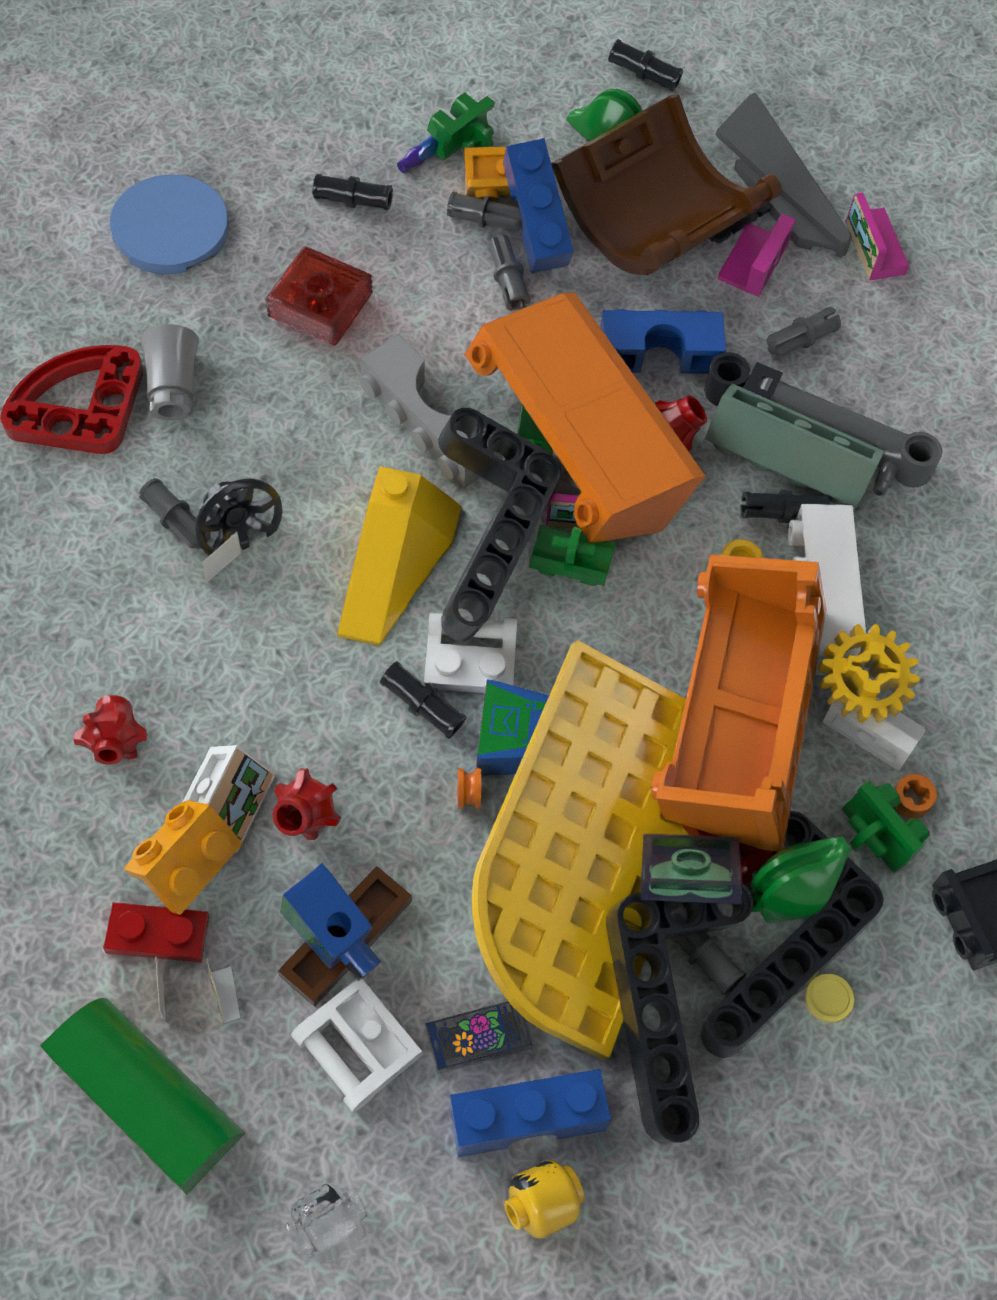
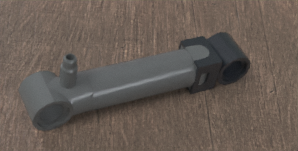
(899, 448)

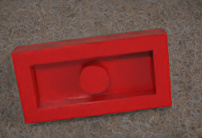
(156, 932)

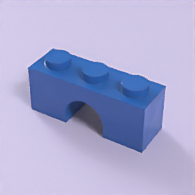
(542, 214)
(689, 334)
(542, 1107)

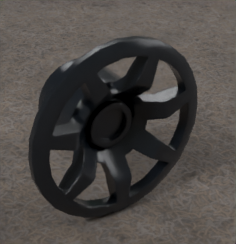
(234, 511)

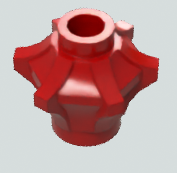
(684, 417)
(111, 731)
(304, 806)

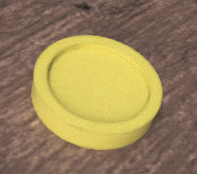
(829, 998)

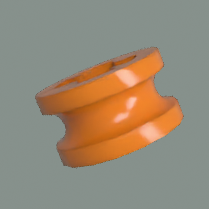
(921, 786)
(469, 788)

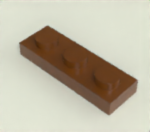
(380, 902)

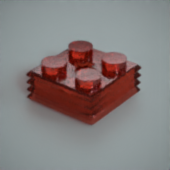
(319, 295)

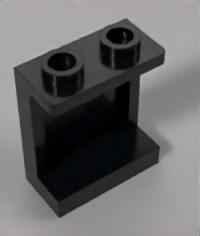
(971, 908)

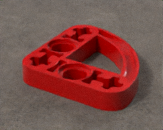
(97, 417)

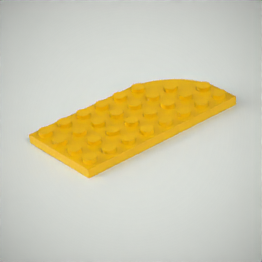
(575, 847)

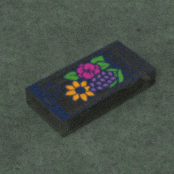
(477, 1037)

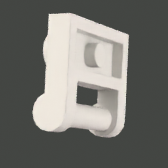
(469, 667)
(369, 1032)

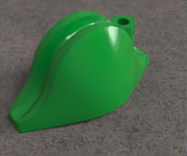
(604, 113)
(799, 879)

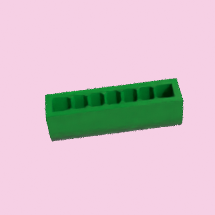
(143, 1092)

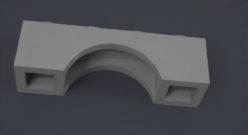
(395, 377)

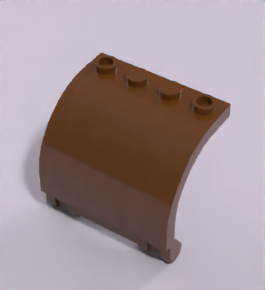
(651, 191)

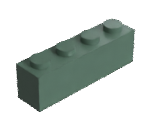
(793, 446)

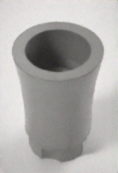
(170, 367)

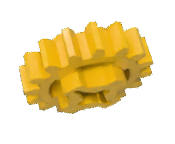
(852, 683)

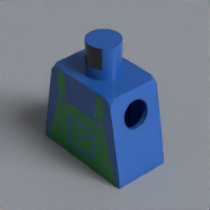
(507, 726)
(322, 903)

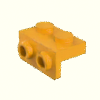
(485, 172)
(184, 854)

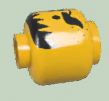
(544, 1199)

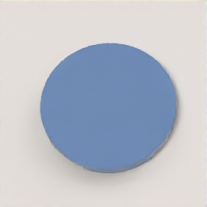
(169, 223)

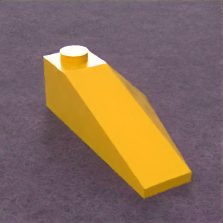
(400, 543)

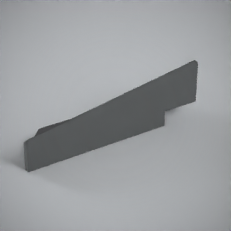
(765, 151)

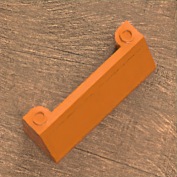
(592, 415)
(746, 700)

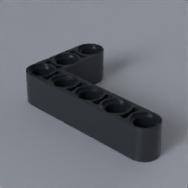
(507, 525)
(801, 946)
(660, 993)

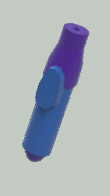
(418, 154)

